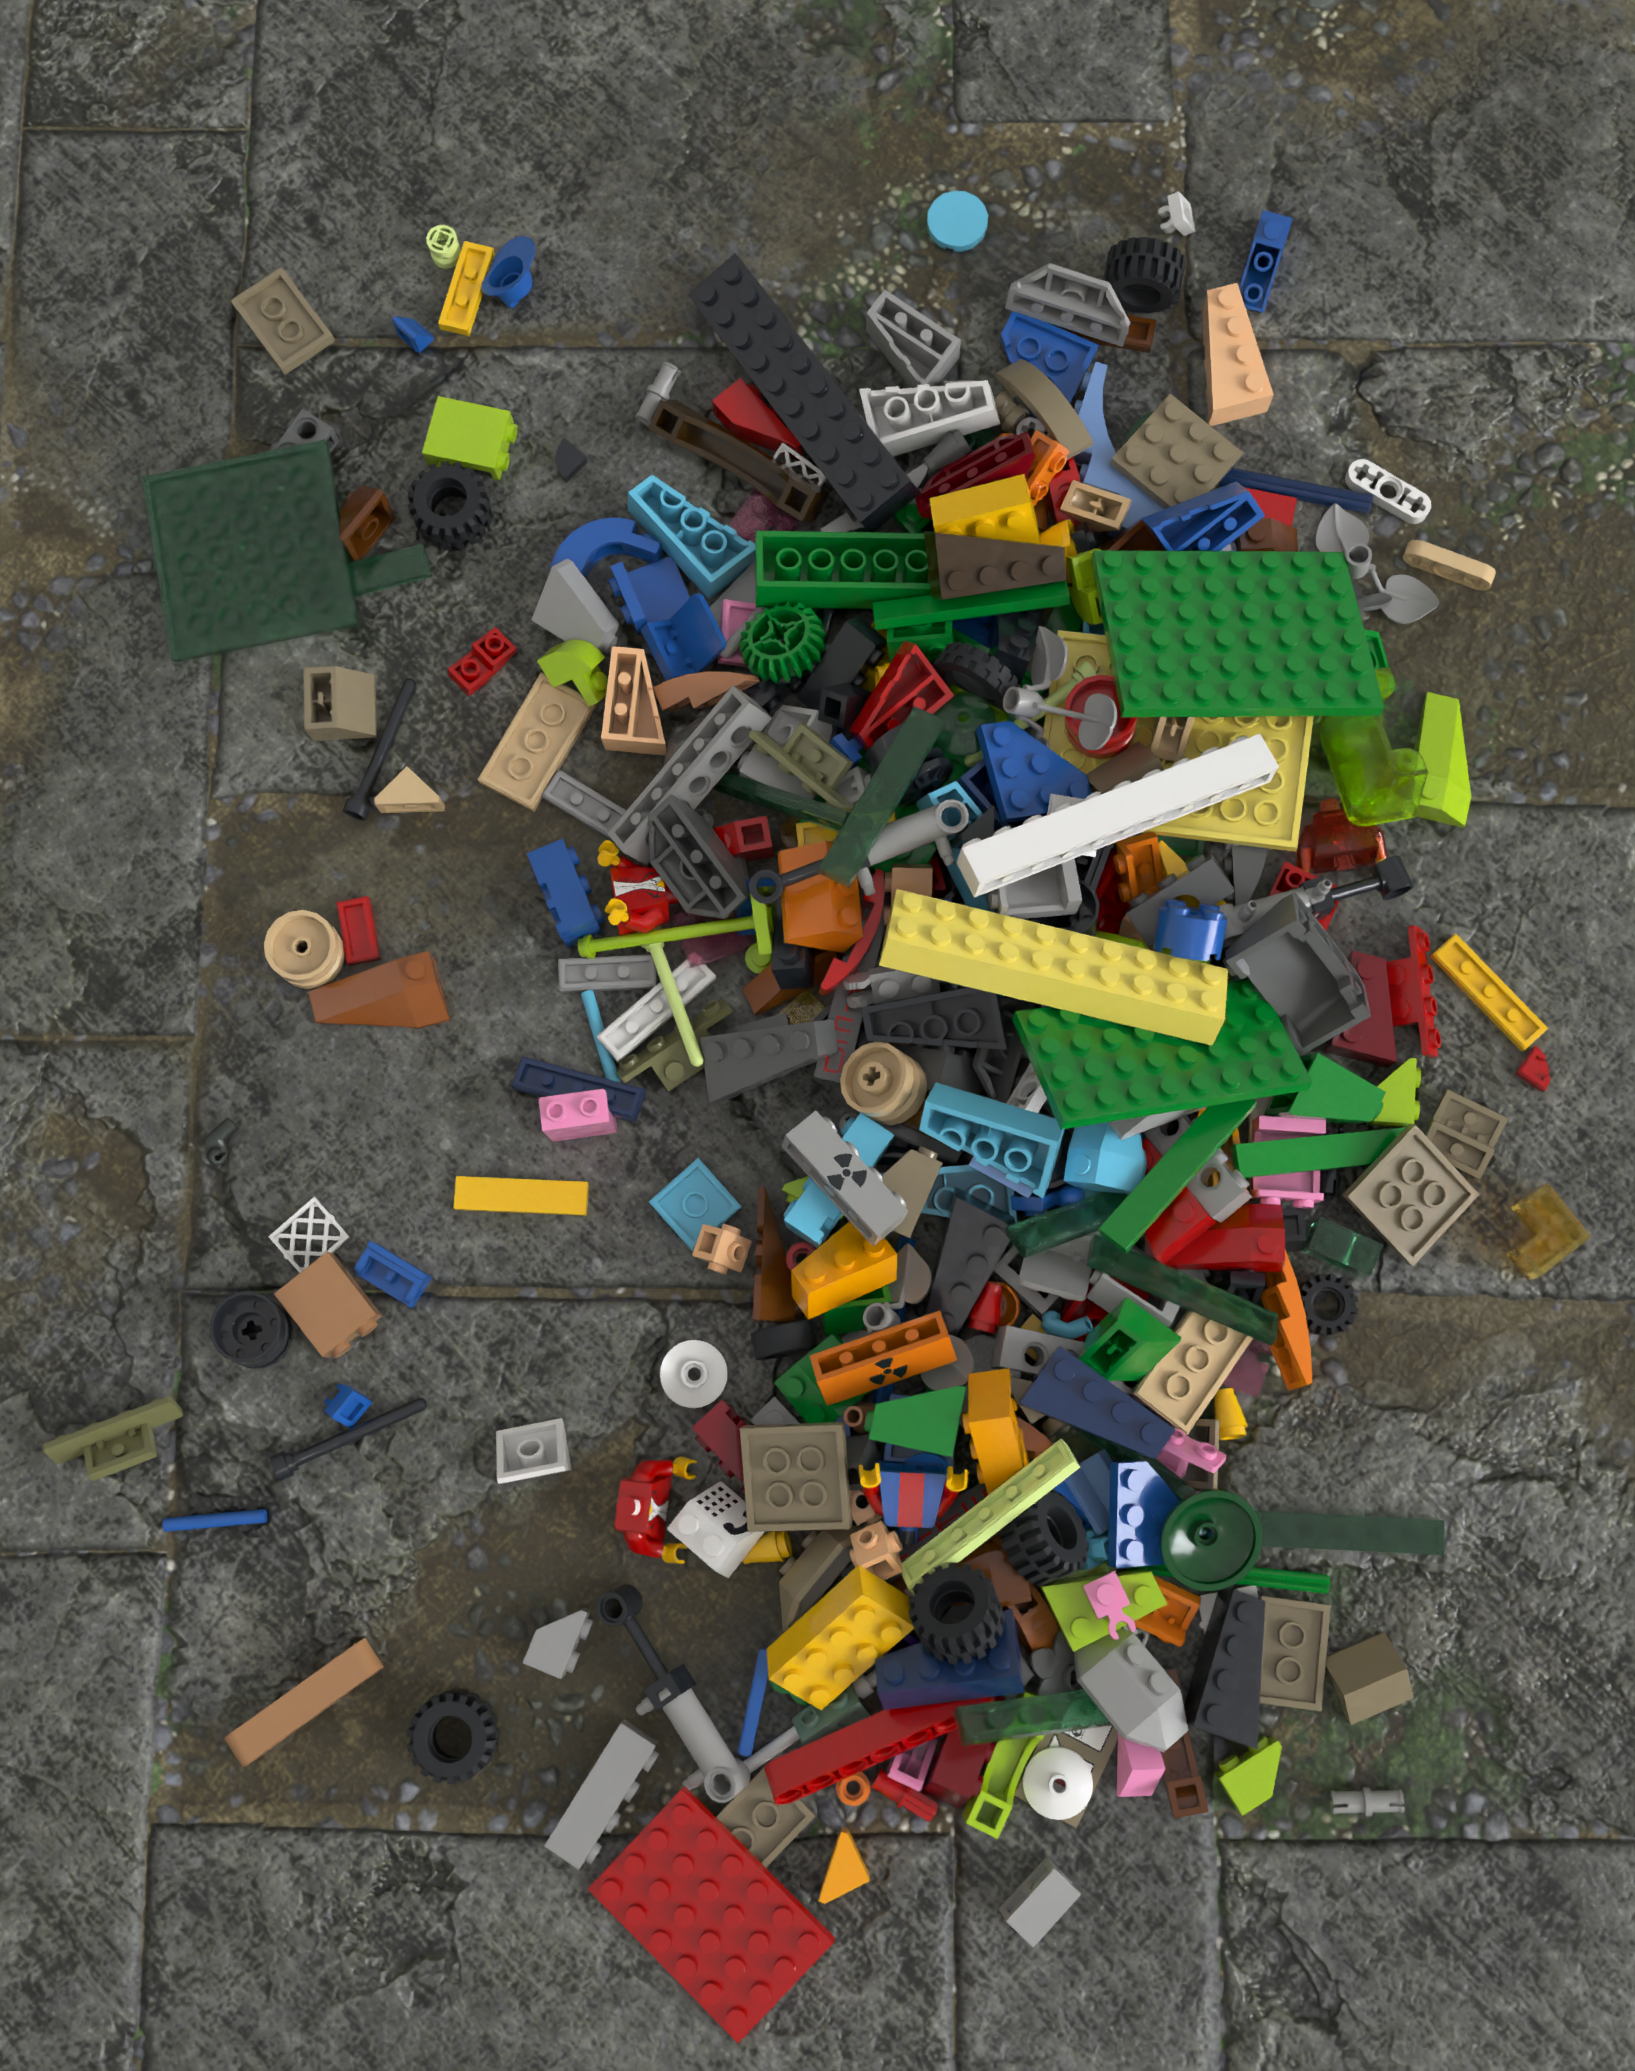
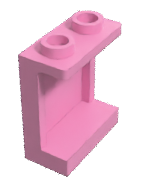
(576, 1115)
(1299, 1188)

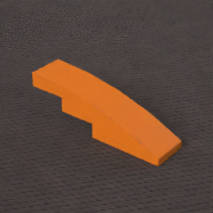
(1292, 1345)

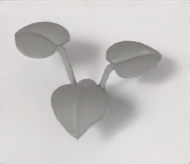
(1347, 534)
(1047, 666)
(912, 1286)

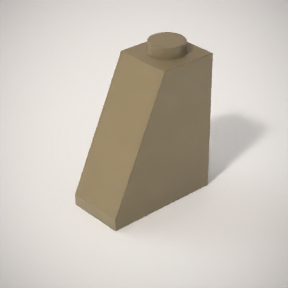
(913, 1180)

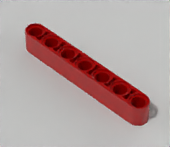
(859, 1748)

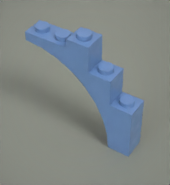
(1096, 459)

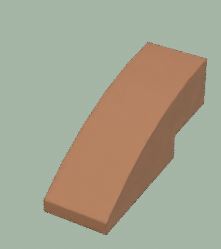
(700, 689)

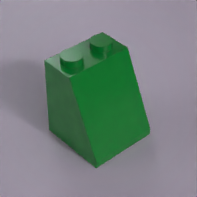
(1333, 1095)
(919, 1421)

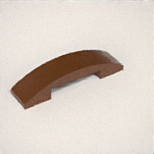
(1181, 1774)

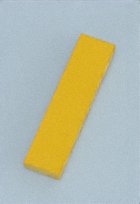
(1489, 992)
(521, 1195)

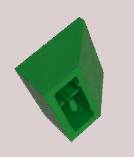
(1127, 1343)

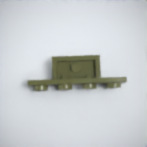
(811, 760)
(668, 1053)
(116, 1441)

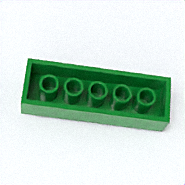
(838, 568)

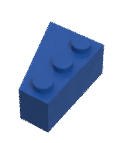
(1205, 521)

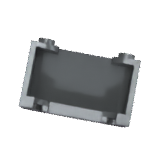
(1300, 974)

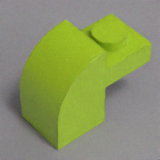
(1083, 587)
(577, 662)

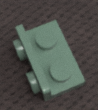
(841, 1712)

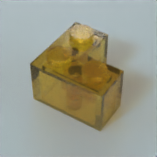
(1552, 1229)

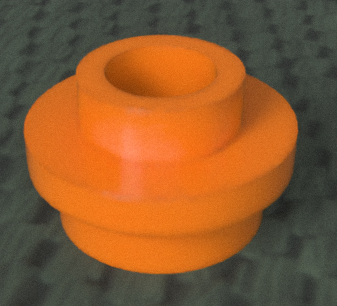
(857, 1798)

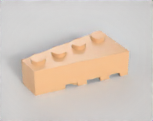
(1232, 362)

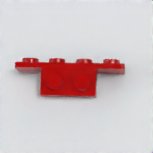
(1411, 994)

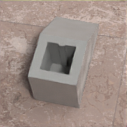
(555, 1644)

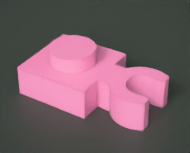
(1108, 1599)

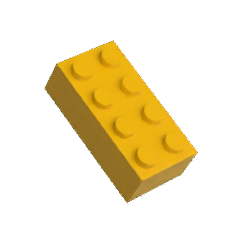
(839, 1638)

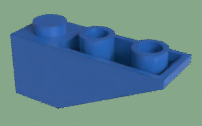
(1263, 259)

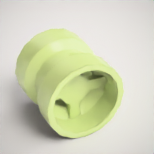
(443, 246)

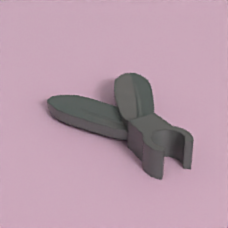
(1372, 601)

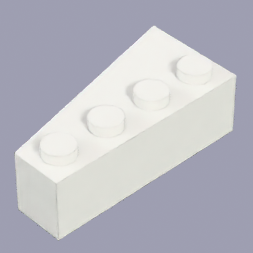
(926, 414)

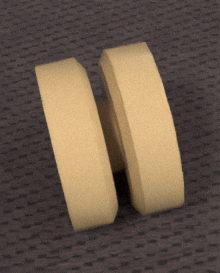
(302, 931)
(883, 1083)

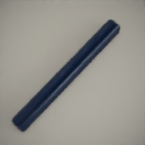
(1301, 490)

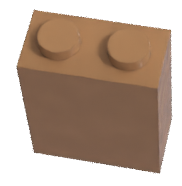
(329, 1306)

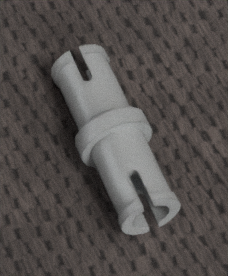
(658, 390)
(1367, 1801)

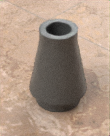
(947, 451)

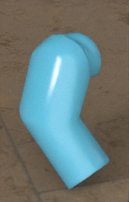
(1054, 1326)

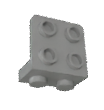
(1059, 1269)

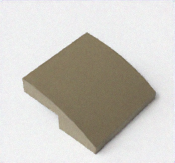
(1465, 1132)

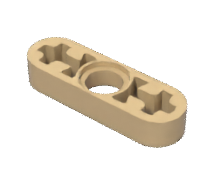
(1449, 565)

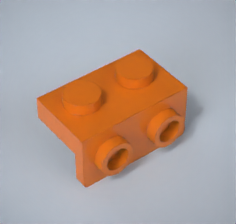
(1048, 461)
(1138, 865)
(1173, 1619)

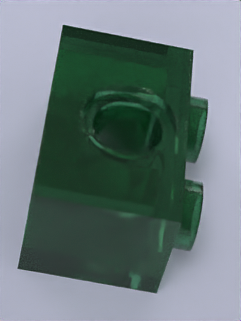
(1342, 1247)

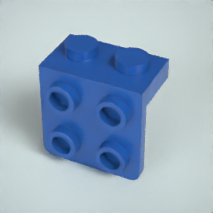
(649, 592)
(686, 640)

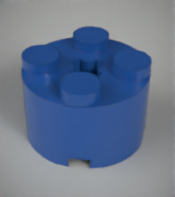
(1190, 931)

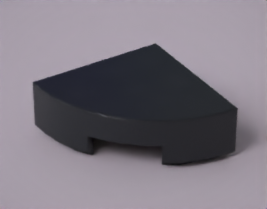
(569, 460)

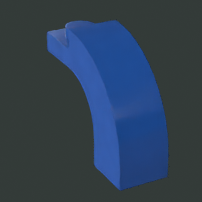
(606, 538)

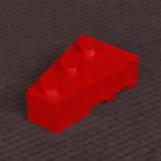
(905, 684)
(1180, 1222)

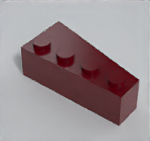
(721, 1433)

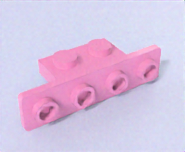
(1183, 1449)

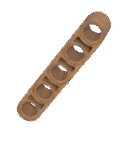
(303, 1702)

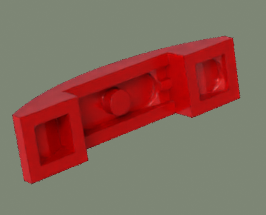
(840, 970)

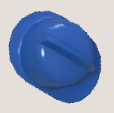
(510, 272)

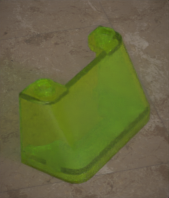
(1372, 778)

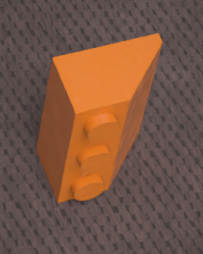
(818, 909)

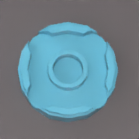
(957, 221)

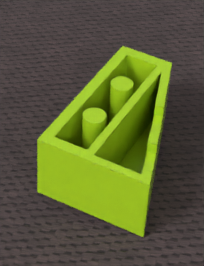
(1075, 1613)

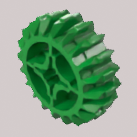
(798, 629)

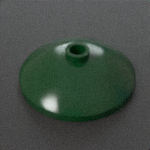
(1221, 1554)

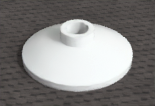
(676, 1368)
(1057, 1764)

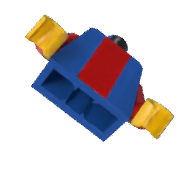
(911, 1494)

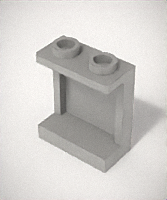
(1040, 895)

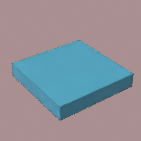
(694, 1200)

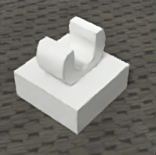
(1180, 215)

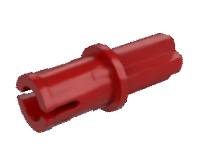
(905, 1796)

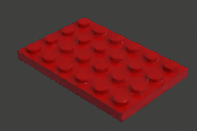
(711, 1914)

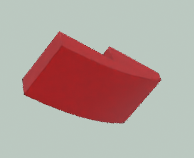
(483, 661)

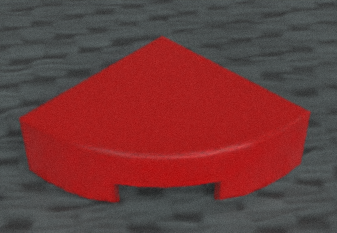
(1535, 1069)

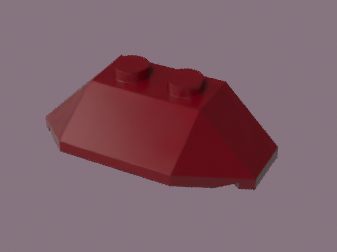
(995, 461)

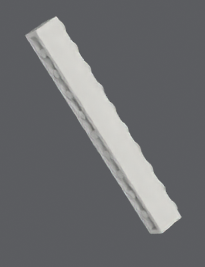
(1115, 814)

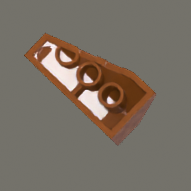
(392, 994)

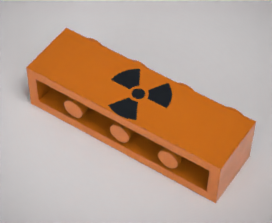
(883, 1358)

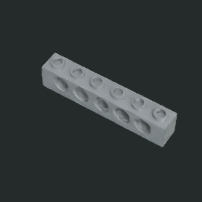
(692, 768)
(1217, 1200)
(1014, 1341)

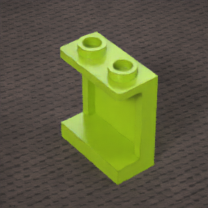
(470, 435)

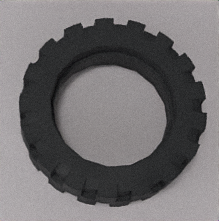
(975, 672)

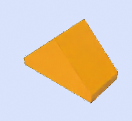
(844, 1870)

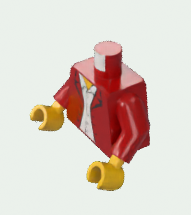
(638, 893)
(644, 1507)

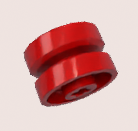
(1124, 729)

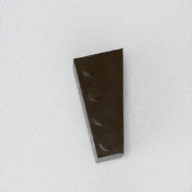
(983, 565)

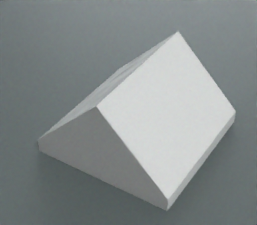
(531, 1451)

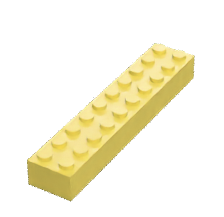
(1055, 967)

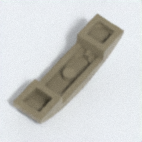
(1046, 404)

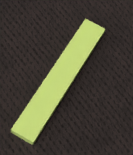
(992, 1513)

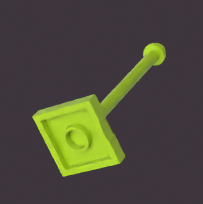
(761, 920)

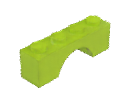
(1001, 1775)

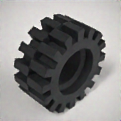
(1345, 1300)

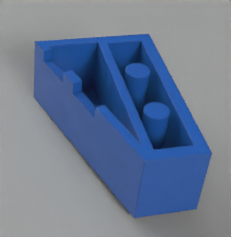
(565, 892)

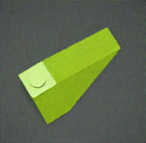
(1442, 746)

